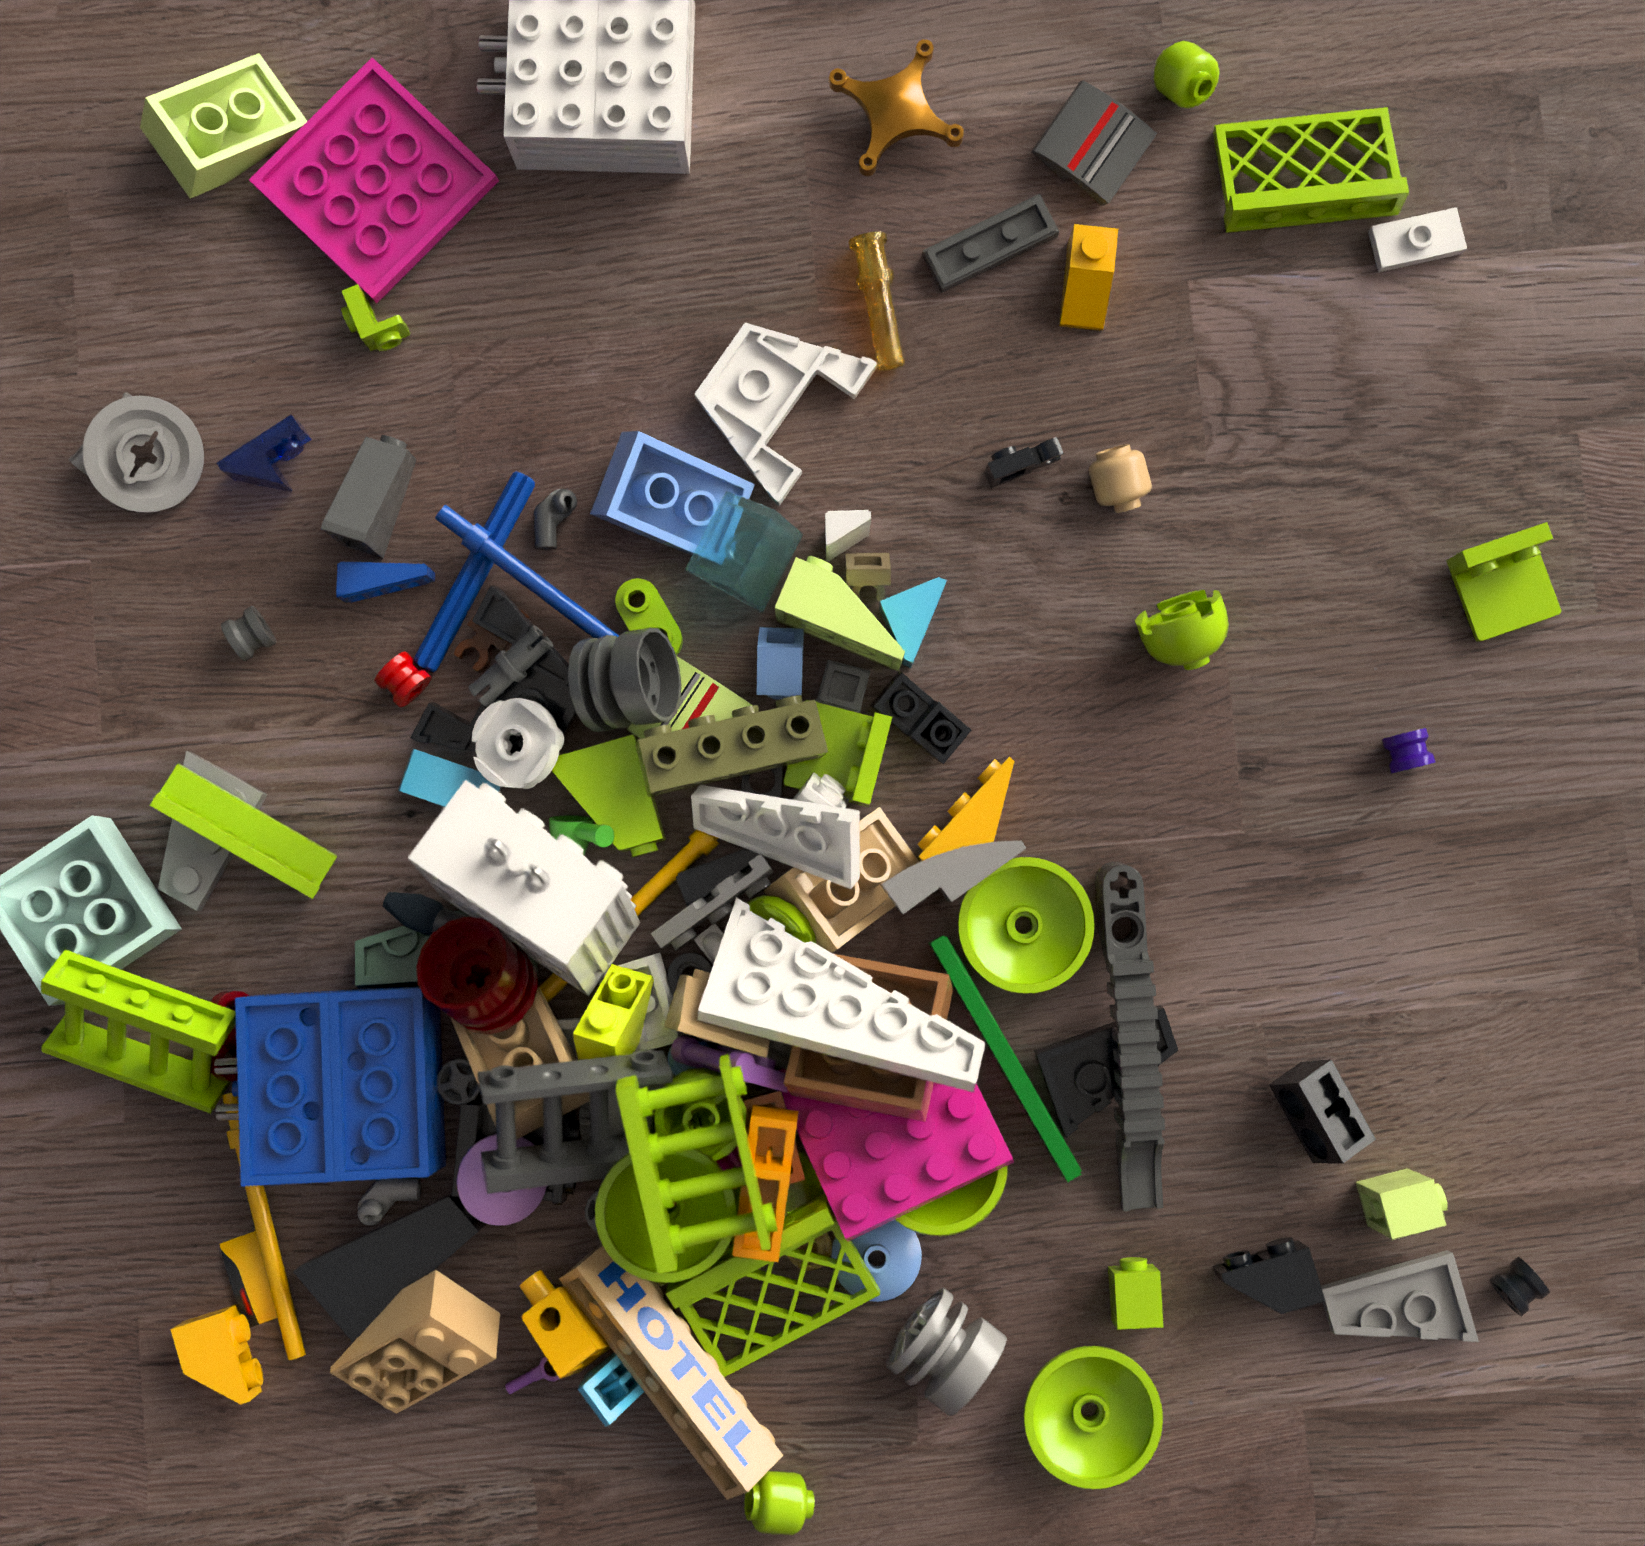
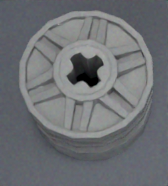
(952, 1355)

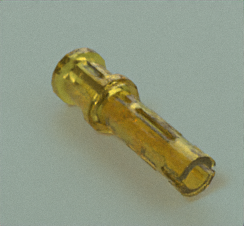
(874, 280)

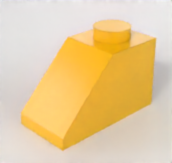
(1088, 276)

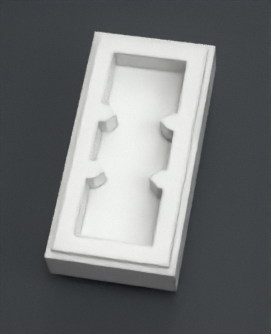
(1417, 239)

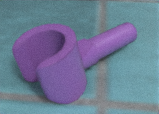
(535, 1374)

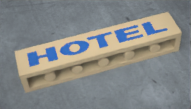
(674, 1372)

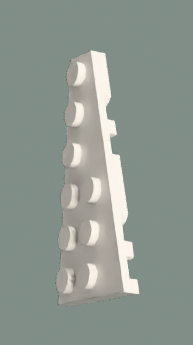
(816, 1001)

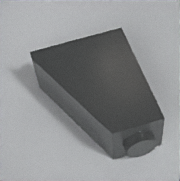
(371, 496)

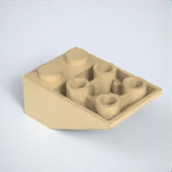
(420, 1343)

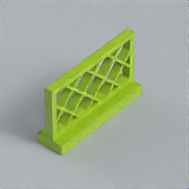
(1322, 200)
(799, 1228)

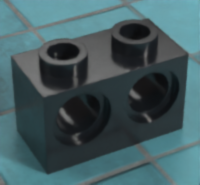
(1322, 1112)

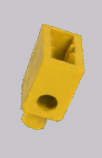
(566, 1345)

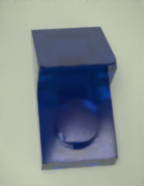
(257, 458)

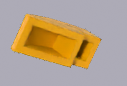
(772, 1147)

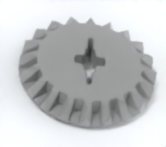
(133, 422)

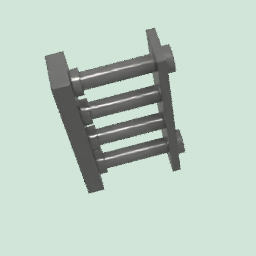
(556, 1160)

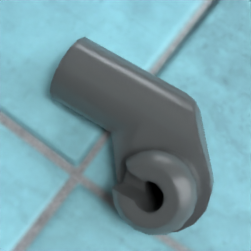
(549, 515)

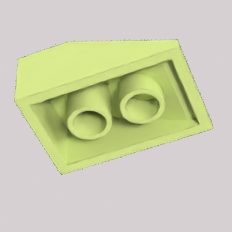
(220, 123)
(832, 612)

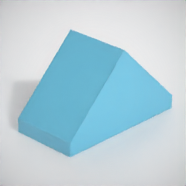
(909, 615)
(609, 1389)

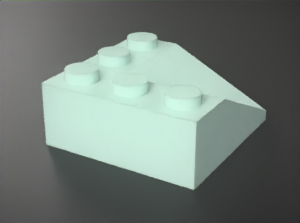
(83, 898)

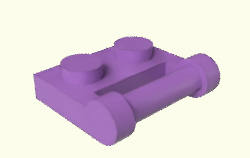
(754, 1068)

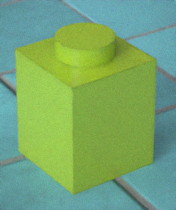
(1135, 1294)

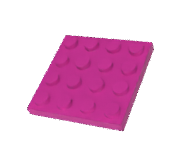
(374, 180)
(891, 1164)

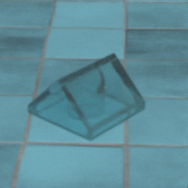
(745, 550)

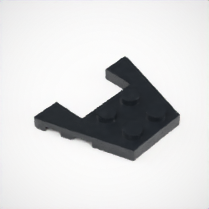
(544, 683)

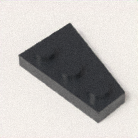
(1082, 1070)

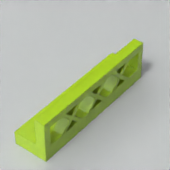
(244, 830)

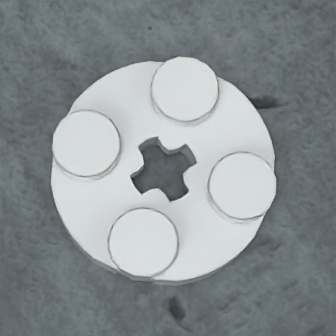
(540, 743)

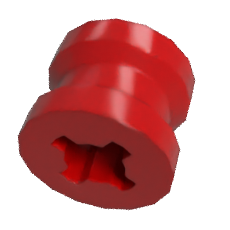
(402, 679)

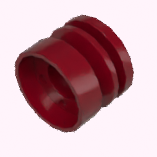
(477, 975)

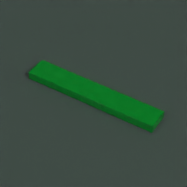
(1005, 1058)

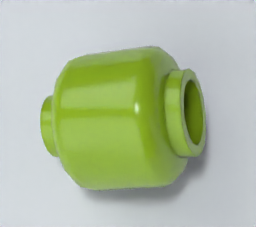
(1186, 74)
(779, 1503)

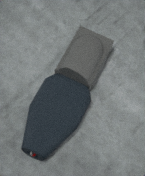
(418, 911)

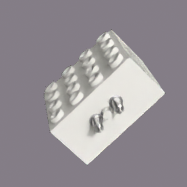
(596, 84)
(528, 885)

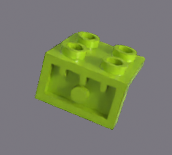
(1505, 583)
(853, 754)

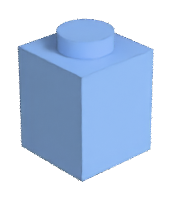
(780, 662)

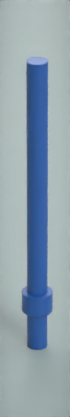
(478, 540)

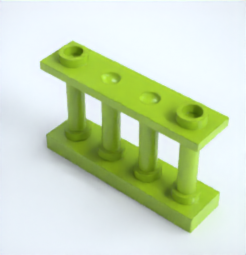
(144, 1005)
(659, 1194)

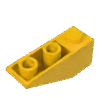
(973, 818)

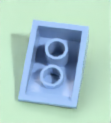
(663, 491)

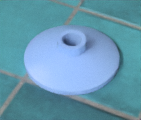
(901, 1262)

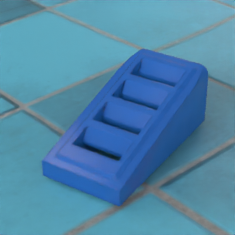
(369, 579)

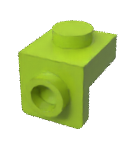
(361, 318)

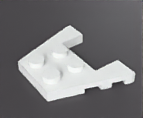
(758, 387)

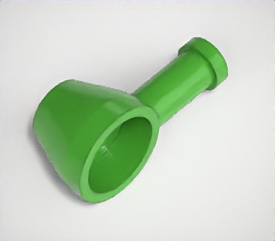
(581, 830)

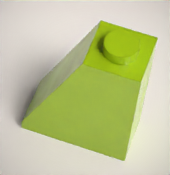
(613, 792)

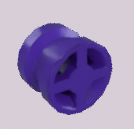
(1408, 750)

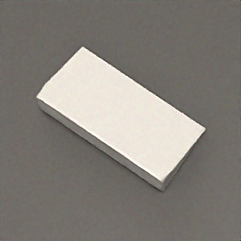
(845, 530)

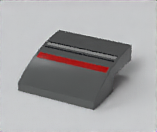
(1094, 142)

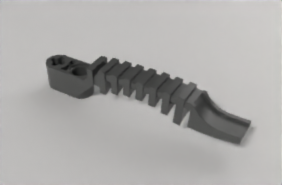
(1140, 1101)

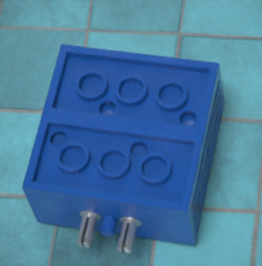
(337, 1086)

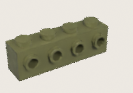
(730, 747)

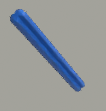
(473, 574)

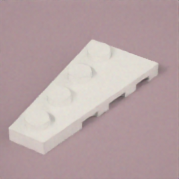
(794, 832)

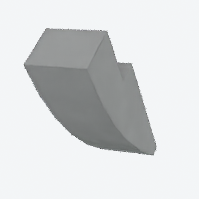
(949, 872)

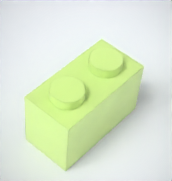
(1402, 1203)

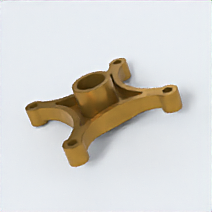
(896, 108)

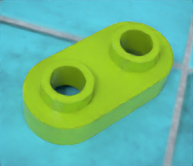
(651, 614)

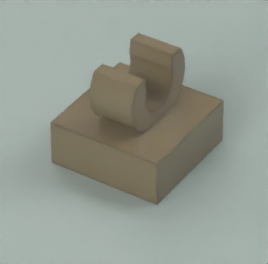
(868, 570)

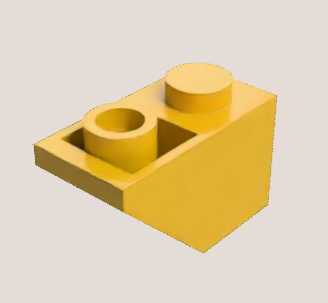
(217, 1353)

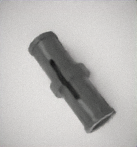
(510, 666)

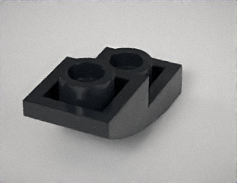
(921, 717)

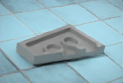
(191, 861)
(680, 928)
(1405, 1300)

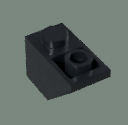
(1277, 1277)

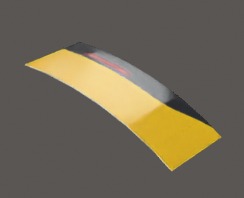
(249, 1278)

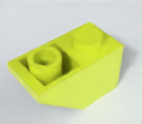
(615, 1015)

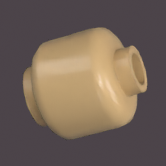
(1120, 478)

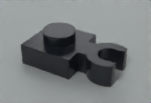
(1012, 464)

